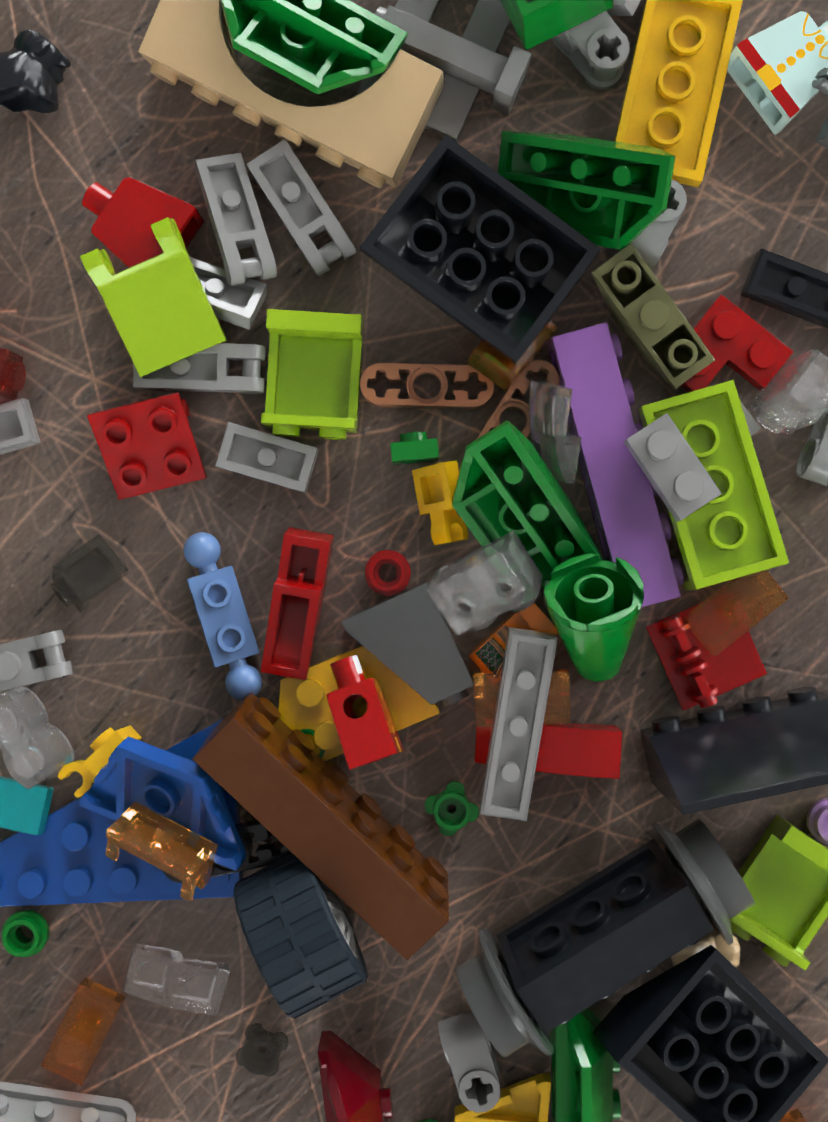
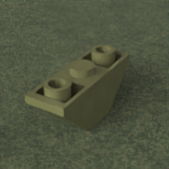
(650, 318)

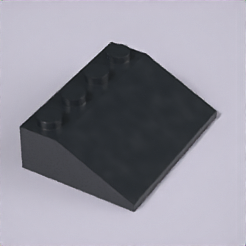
(480, 249)
(740, 751)
(711, 1044)

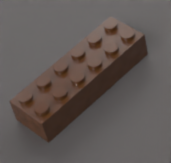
(327, 824)

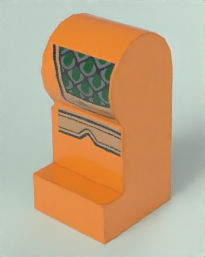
(490, 651)

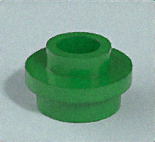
(16, 942)

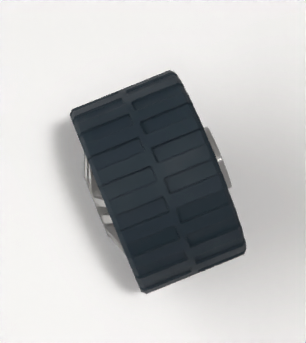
(298, 936)

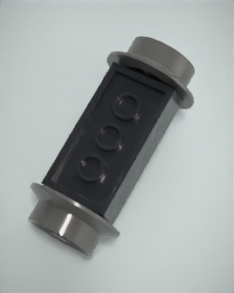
(601, 936)

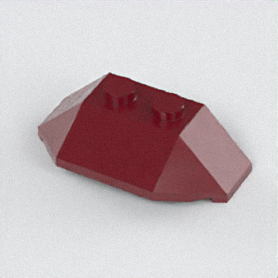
(351, 1084)

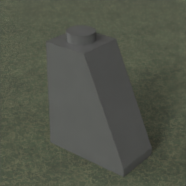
(414, 643)

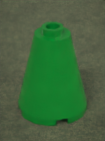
(595, 611)

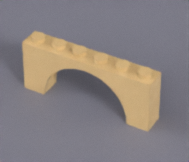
(367, 131)

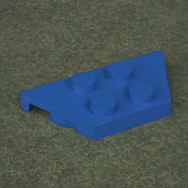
(169, 787)

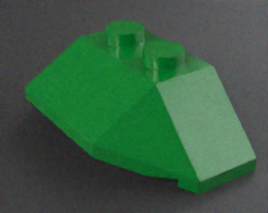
(313, 40)
(590, 183)
(511, 489)
(582, 1073)

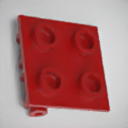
(148, 445)
(696, 673)

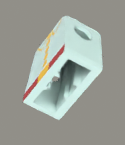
(779, 67)

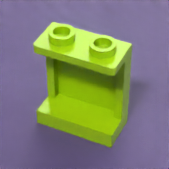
(313, 373)
(789, 891)

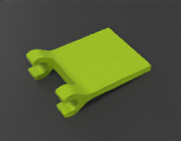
(157, 303)

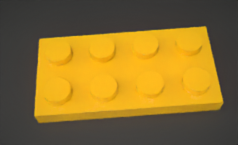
(678, 80)

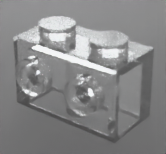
(486, 584)

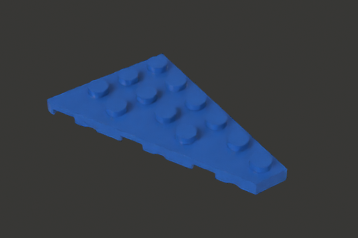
(71, 861)

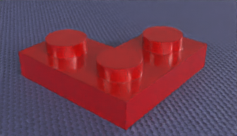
(740, 344)

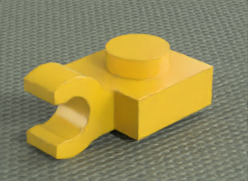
(434, 496)
(103, 748)

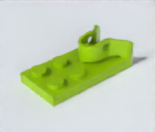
(738, 528)

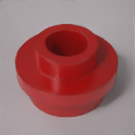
(379, 585)

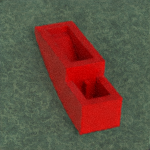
(296, 603)
(569, 749)

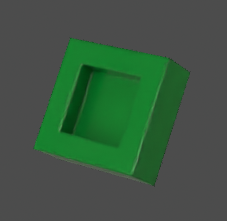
(414, 448)

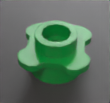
(451, 821)

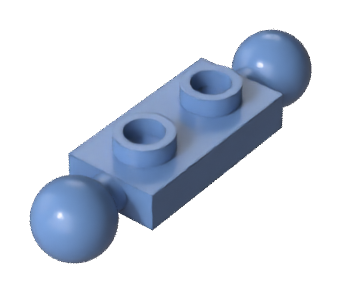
(222, 615)

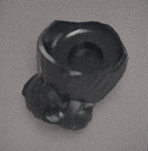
(31, 74)

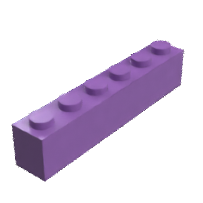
(613, 480)

